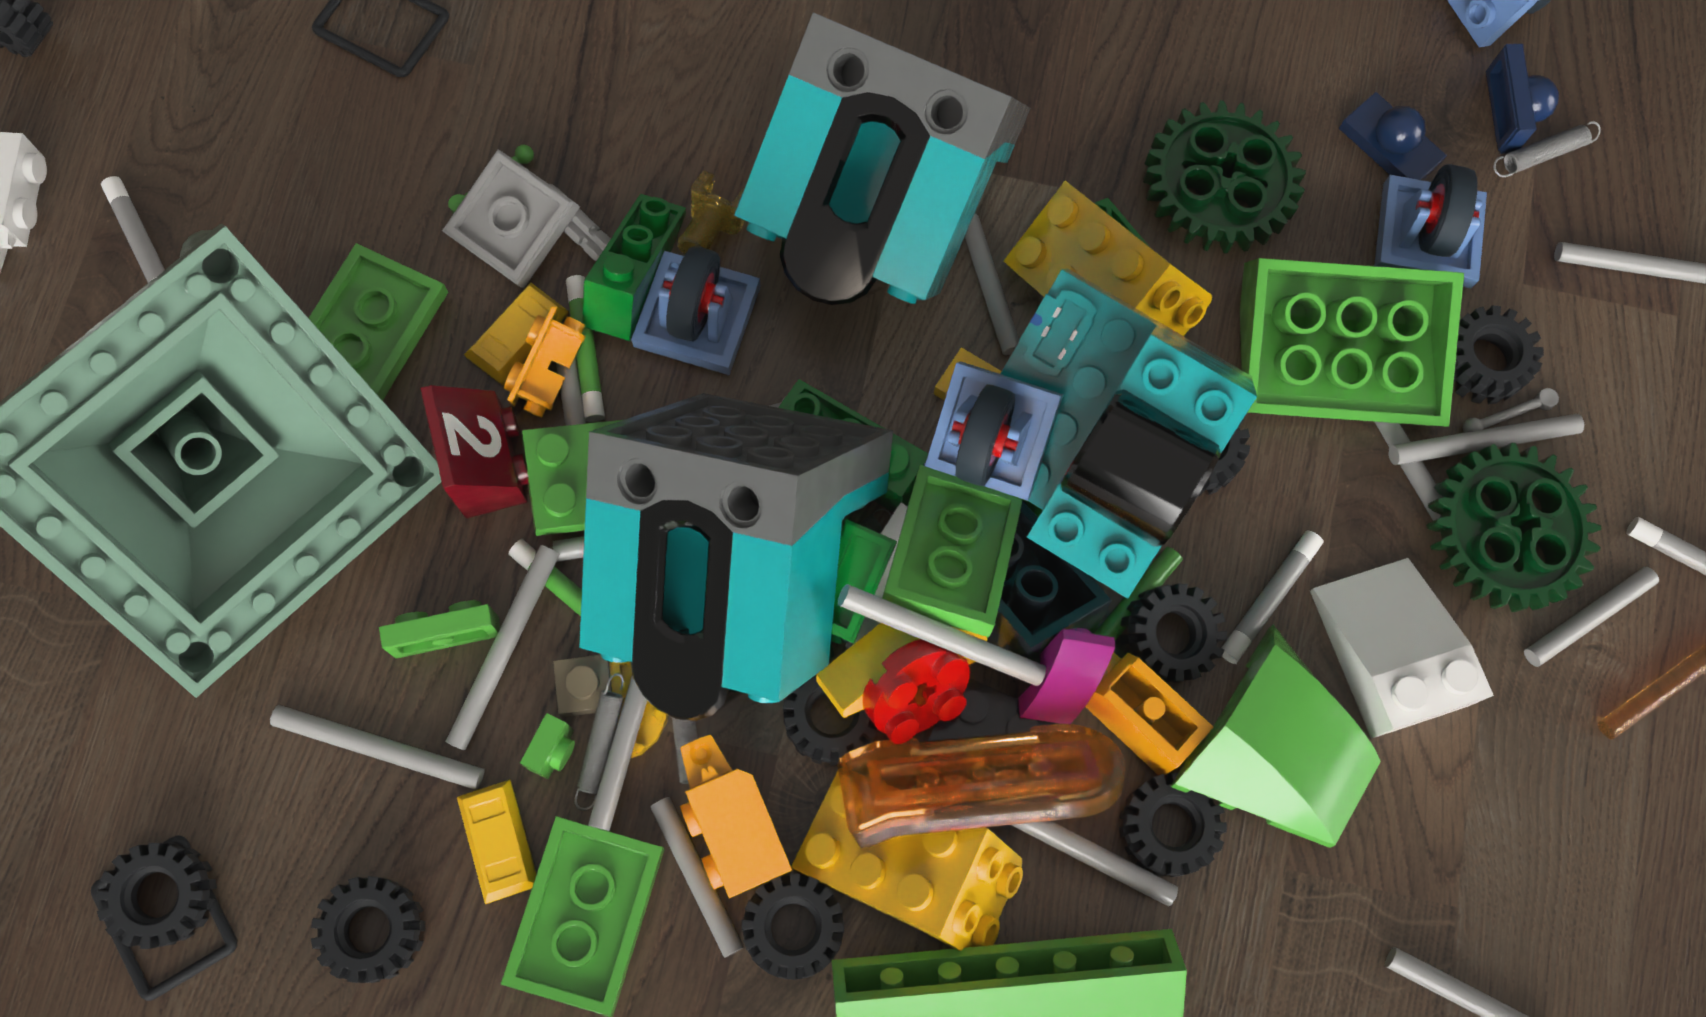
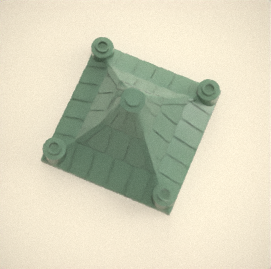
(203, 462)

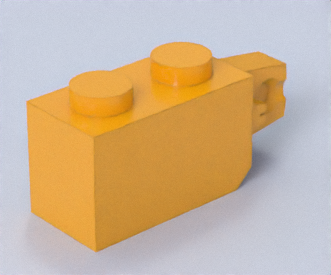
(1147, 714)
(732, 819)

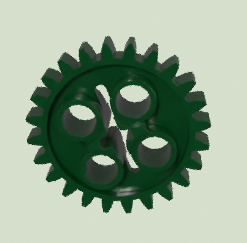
(1224, 176)
(1513, 527)

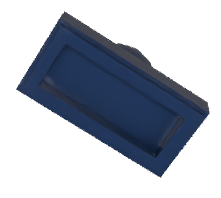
(1517, 98)
(1393, 138)

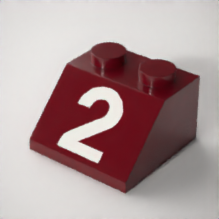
(475, 448)

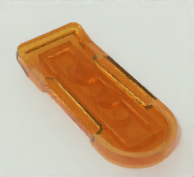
(978, 781)

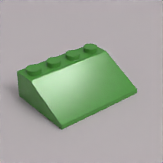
(1350, 340)

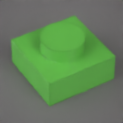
(549, 747)

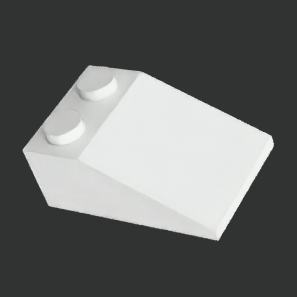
(1399, 648)

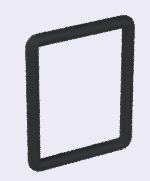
(413, 59)
(132, 965)

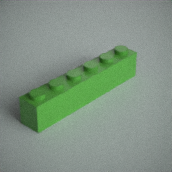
(1046, 978)

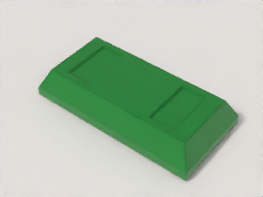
(862, 565)

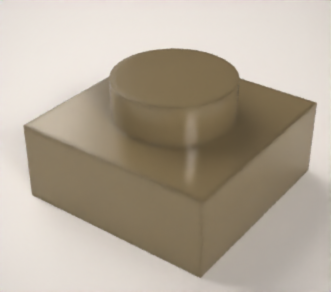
(580, 684)

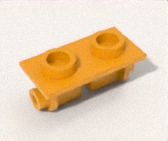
(550, 343)

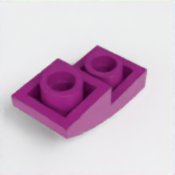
(1073, 672)

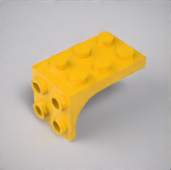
(1091, 243)
(934, 881)

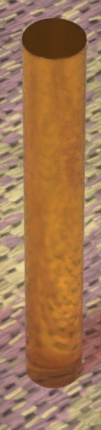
(1654, 695)

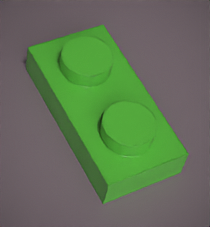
(422, 633)

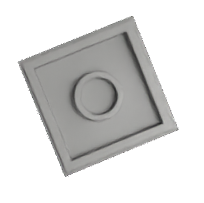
(511, 218)

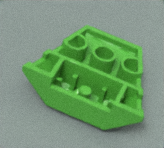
(1284, 749)

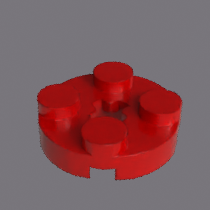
(916, 690)

